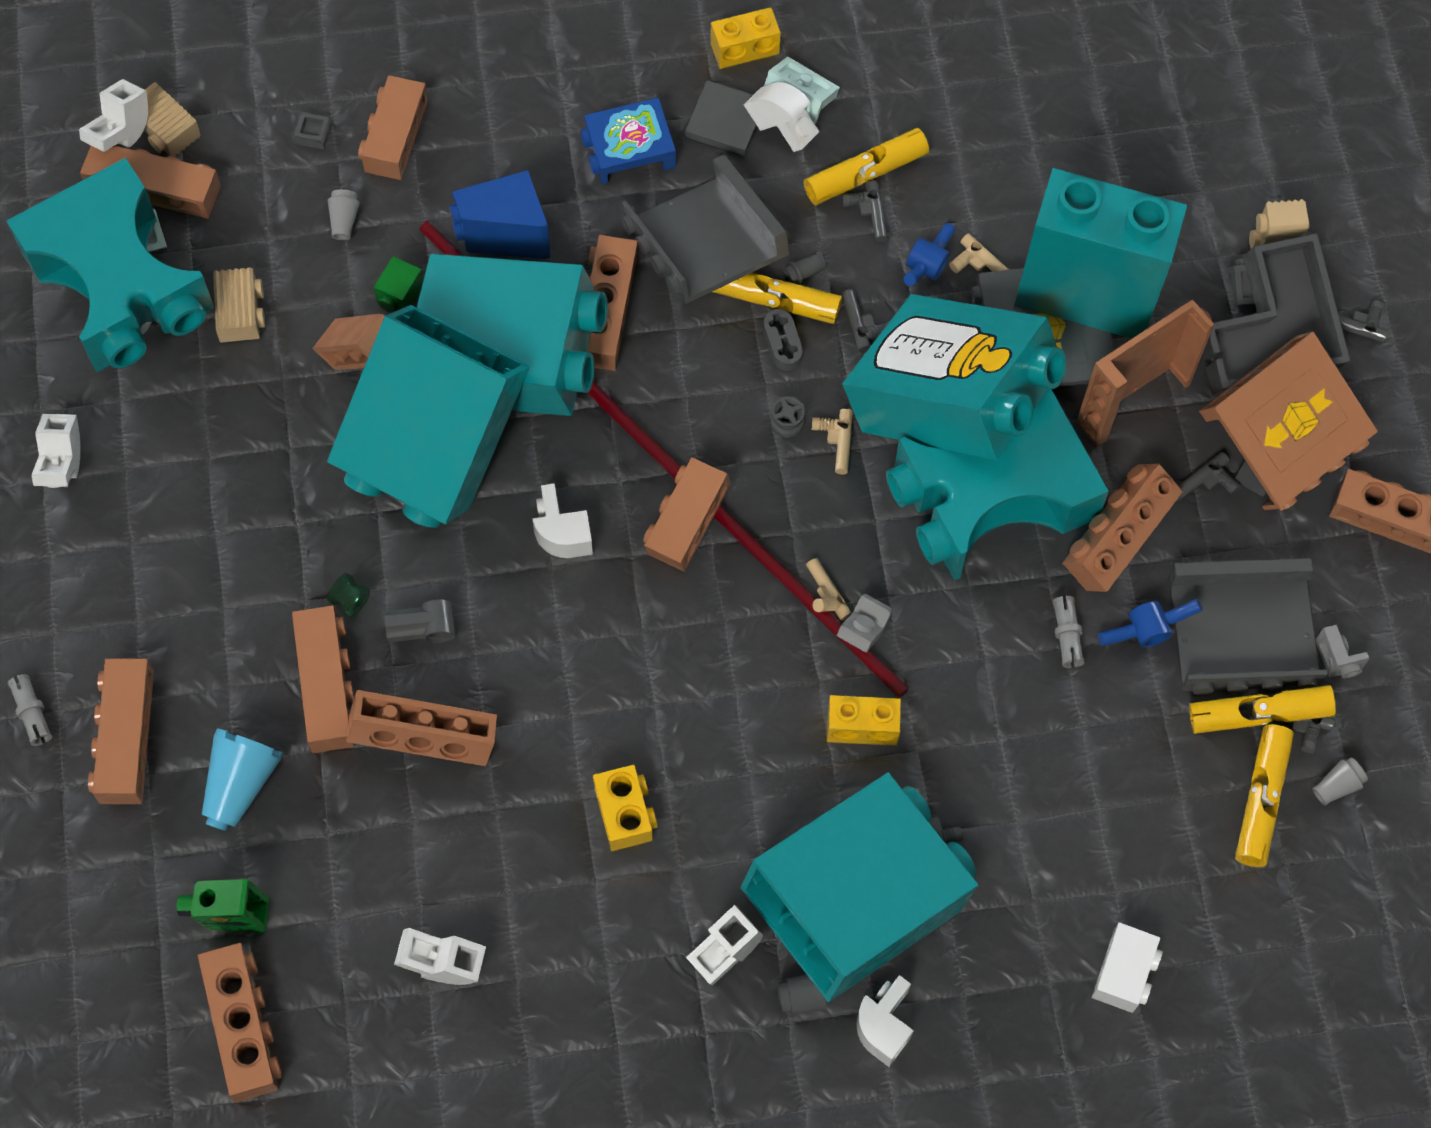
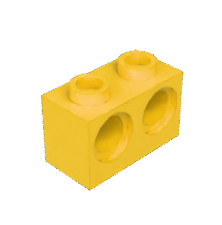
(745, 38)
(863, 720)
(617, 809)

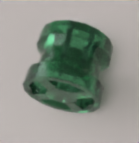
(348, 595)

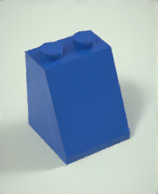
(501, 218)

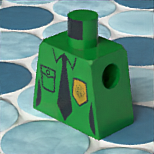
(226, 906)

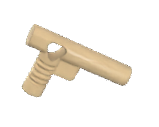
(977, 259)
(838, 436)
(830, 597)

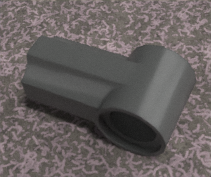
(430, 622)

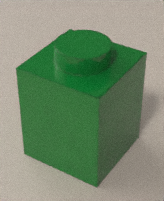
(398, 285)

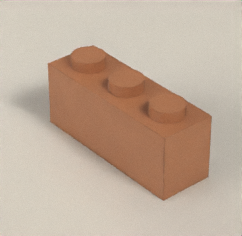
(393, 127)
(349, 341)
(686, 514)

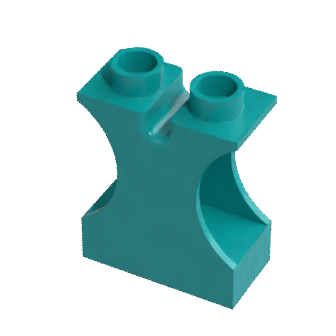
(97, 245)
(1037, 480)

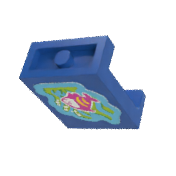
(628, 138)

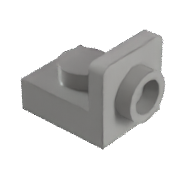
(865, 623)
(1335, 651)

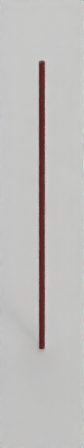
(721, 515)

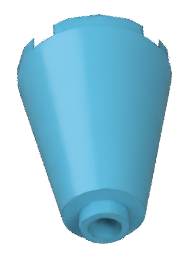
(235, 777)

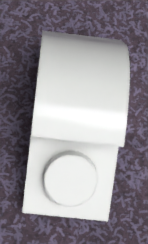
(783, 107)
(122, 117)
(58, 450)
(561, 534)
(730, 941)
(440, 960)
(877, 1027)

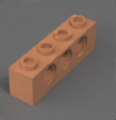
(619, 257)
(1384, 519)
(421, 728)
(218, 969)

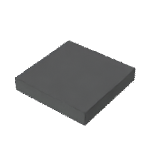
(722, 119)

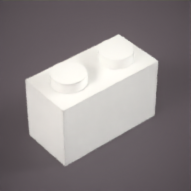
(1127, 967)

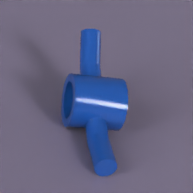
(928, 257)
(1150, 624)

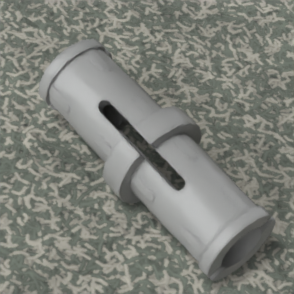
(1068, 631)
(30, 709)

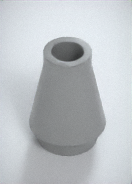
(342, 211)
(1340, 781)

